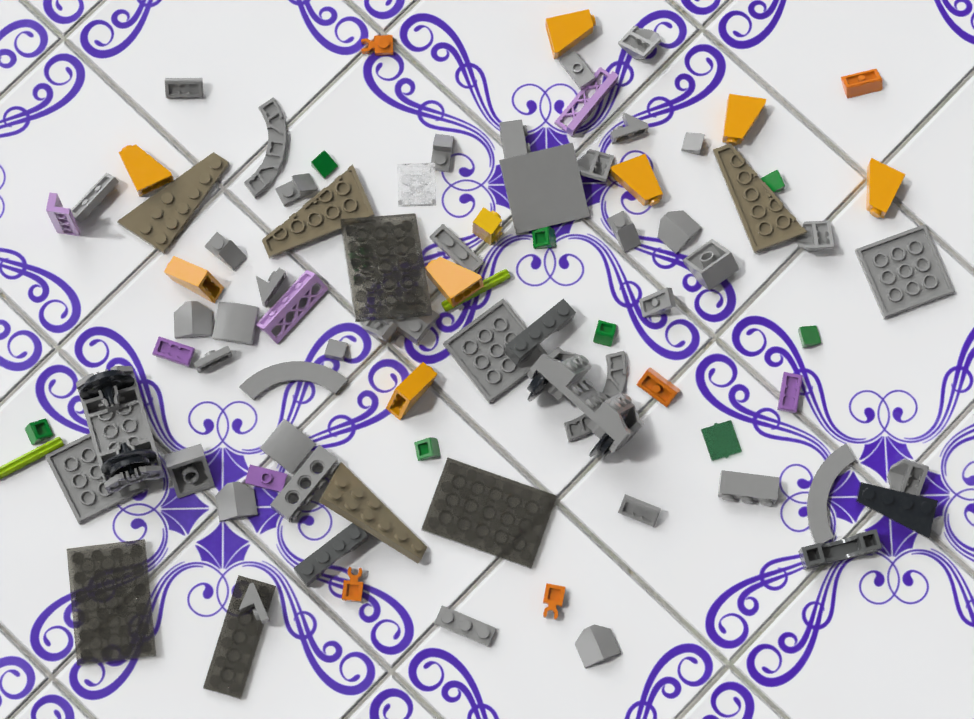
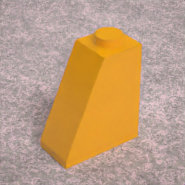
(568, 30)
(740, 117)
(144, 170)
(638, 179)
(881, 187)
(194, 278)
(453, 280)
(411, 390)

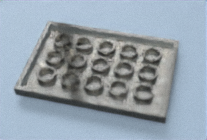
(385, 267)
(489, 513)
(111, 602)

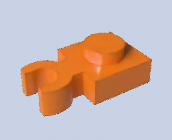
(381, 45)
(353, 588)
(553, 597)

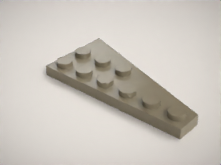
(759, 209)
(168, 211)
(321, 214)
(356, 503)

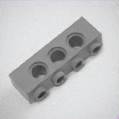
(319, 457)

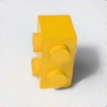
(488, 226)

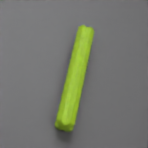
(489, 283)
(30, 457)

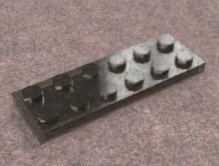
(237, 641)

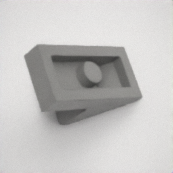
(633, 128)
(442, 152)
(296, 189)
(624, 231)
(225, 251)
(268, 290)
(657, 303)
(380, 329)
(251, 600)

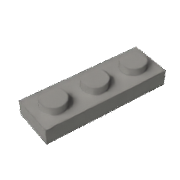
(94, 197)
(456, 249)
(465, 626)

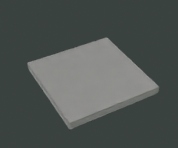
(544, 188)
(904, 271)
(481, 349)
(82, 481)

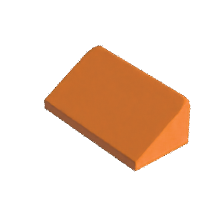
(862, 83)
(658, 387)

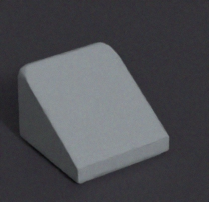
(693, 143)
(335, 350)

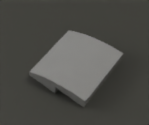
(235, 322)
(287, 446)

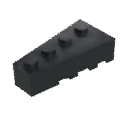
(901, 507)

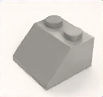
(711, 264)
(415, 327)
(189, 470)

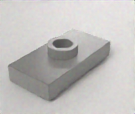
(577, 70)
(183, 87)
(212, 358)
(639, 510)

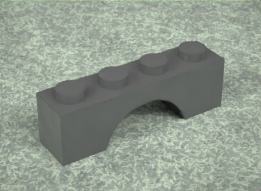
(537, 332)
(840, 550)
(329, 553)

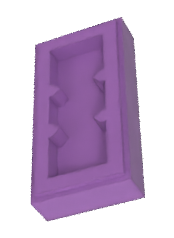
(173, 351)
(789, 392)
(266, 478)

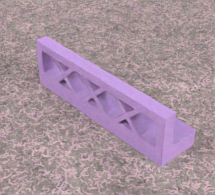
(581, 116)
(61, 217)
(288, 301)

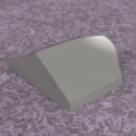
(639, 42)
(595, 165)
(677, 229)
(818, 236)
(193, 321)
(907, 476)
(236, 502)
(596, 645)

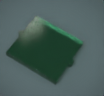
(721, 440)

